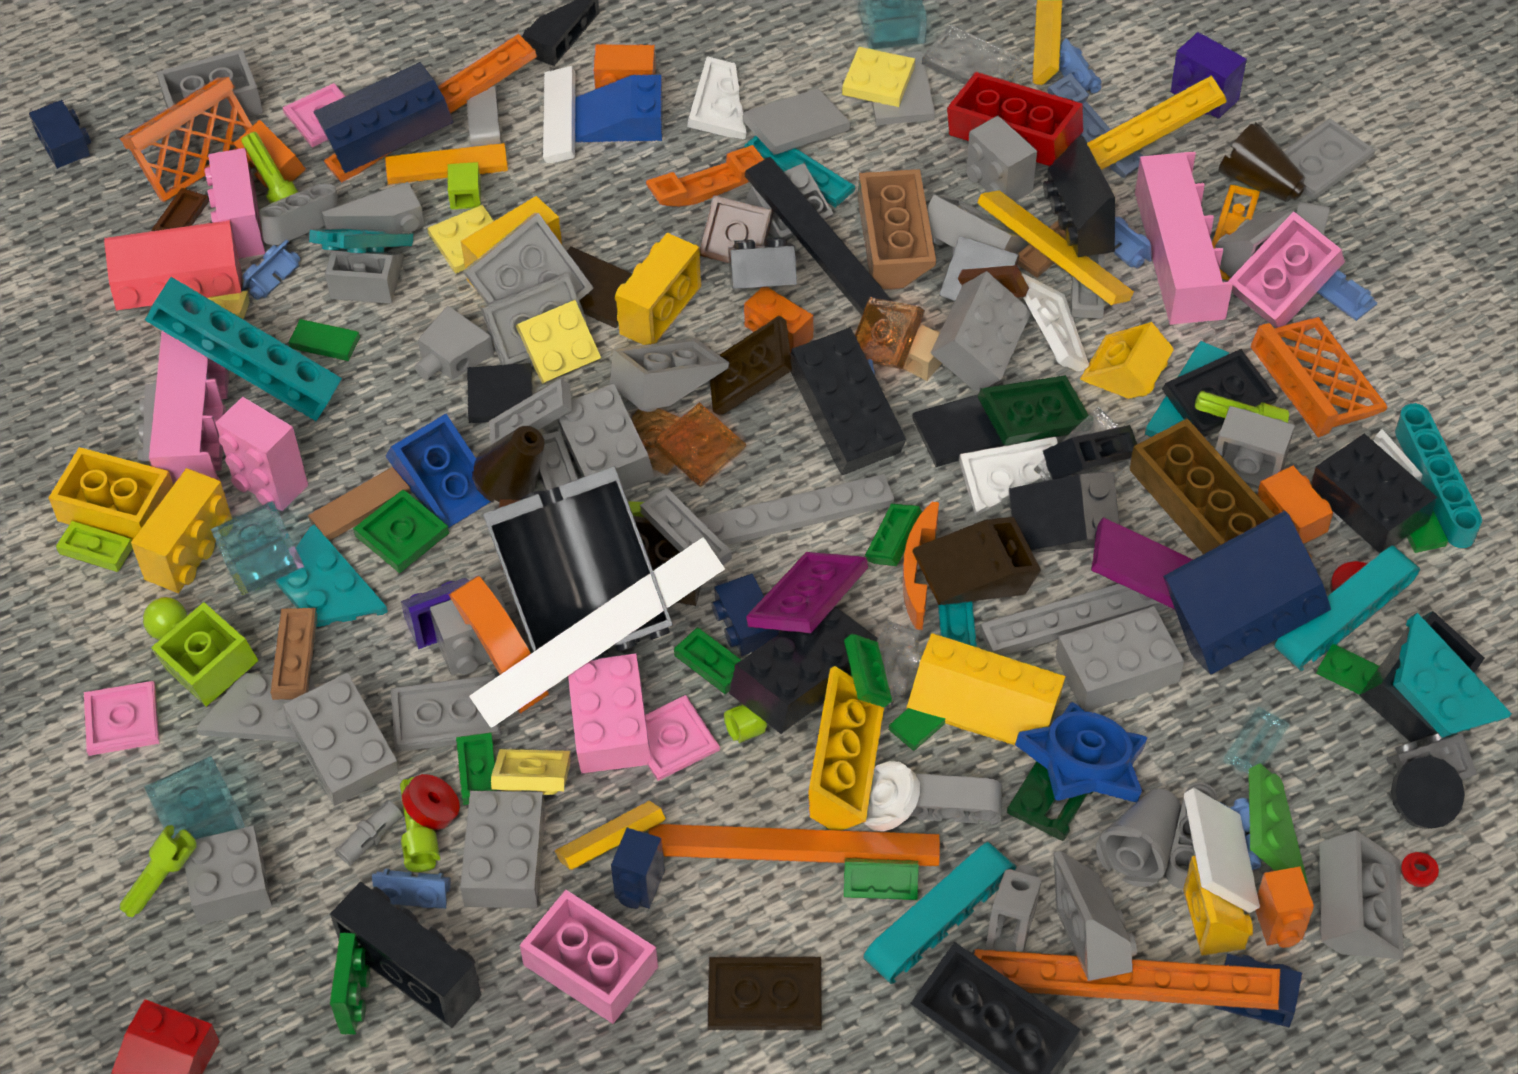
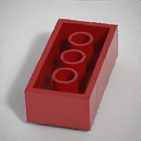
(1038, 117)

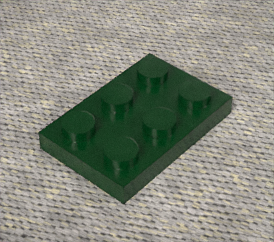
(1033, 409)

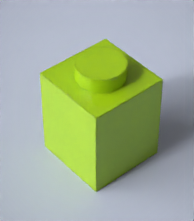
(464, 185)

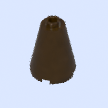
(1263, 165)
(509, 465)

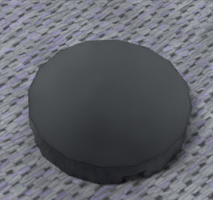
(1427, 792)

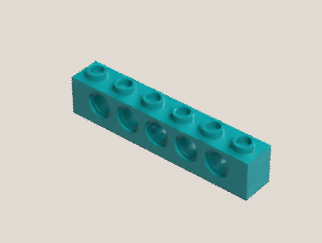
(243, 348)

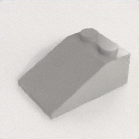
(663, 372)

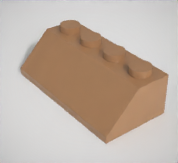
(895, 226)

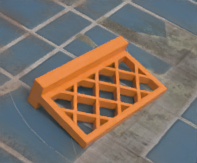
(171, 120)
(1299, 382)

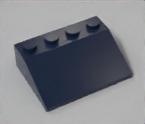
(384, 117)
(1246, 593)

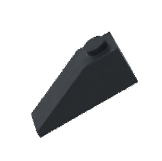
(559, 29)
(1090, 452)

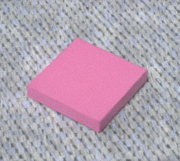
(302, 113)
(121, 718)
(677, 738)

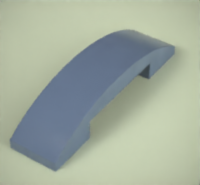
(1093, 125)

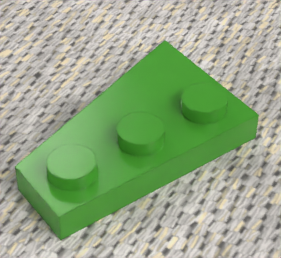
(1271, 823)

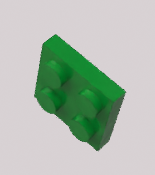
(401, 531)
(347, 985)

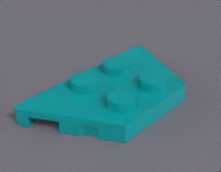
(358, 240)
(328, 583)
(1442, 684)

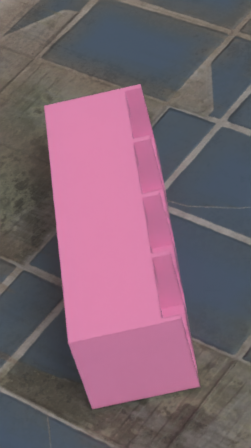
(1181, 239)
(186, 411)

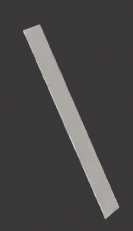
(596, 633)

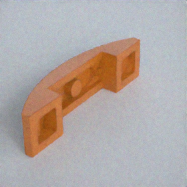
(702, 185)
(916, 594)
(492, 626)

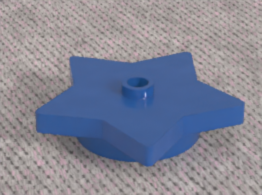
(1086, 755)

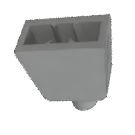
(452, 346)
(1017, 899)

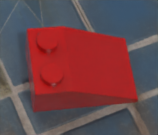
(165, 1043)

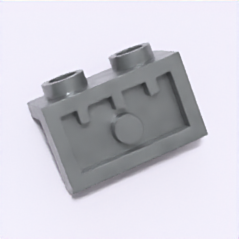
(1451, 749)

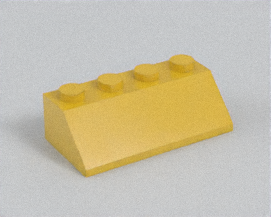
(983, 690)
(844, 755)

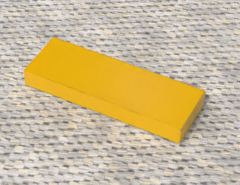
(609, 835)

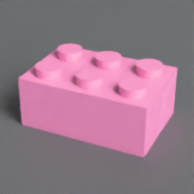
(235, 199)
(1287, 271)
(261, 454)
(609, 714)
(589, 956)

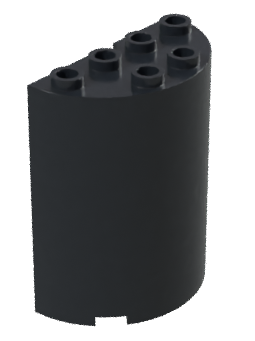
(572, 555)

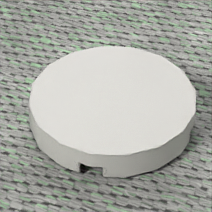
(892, 796)

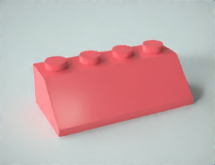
(194, 255)

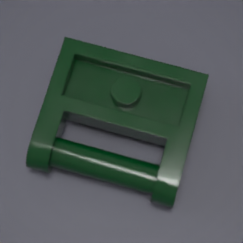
(1035, 801)

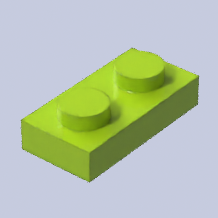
(94, 546)

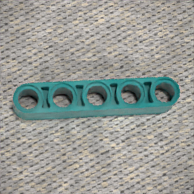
(1430, 455)
(1350, 607)
(937, 912)

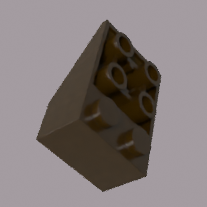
(978, 562)

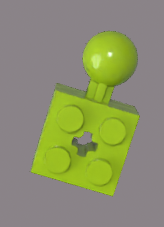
(197, 647)

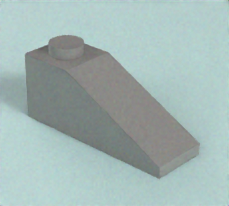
(388, 211)

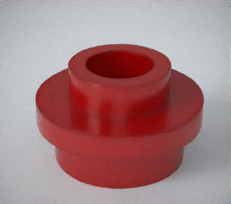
(1416, 877)

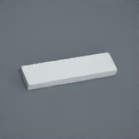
(559, 115)

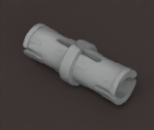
(368, 832)

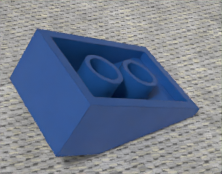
(621, 111)
(439, 470)

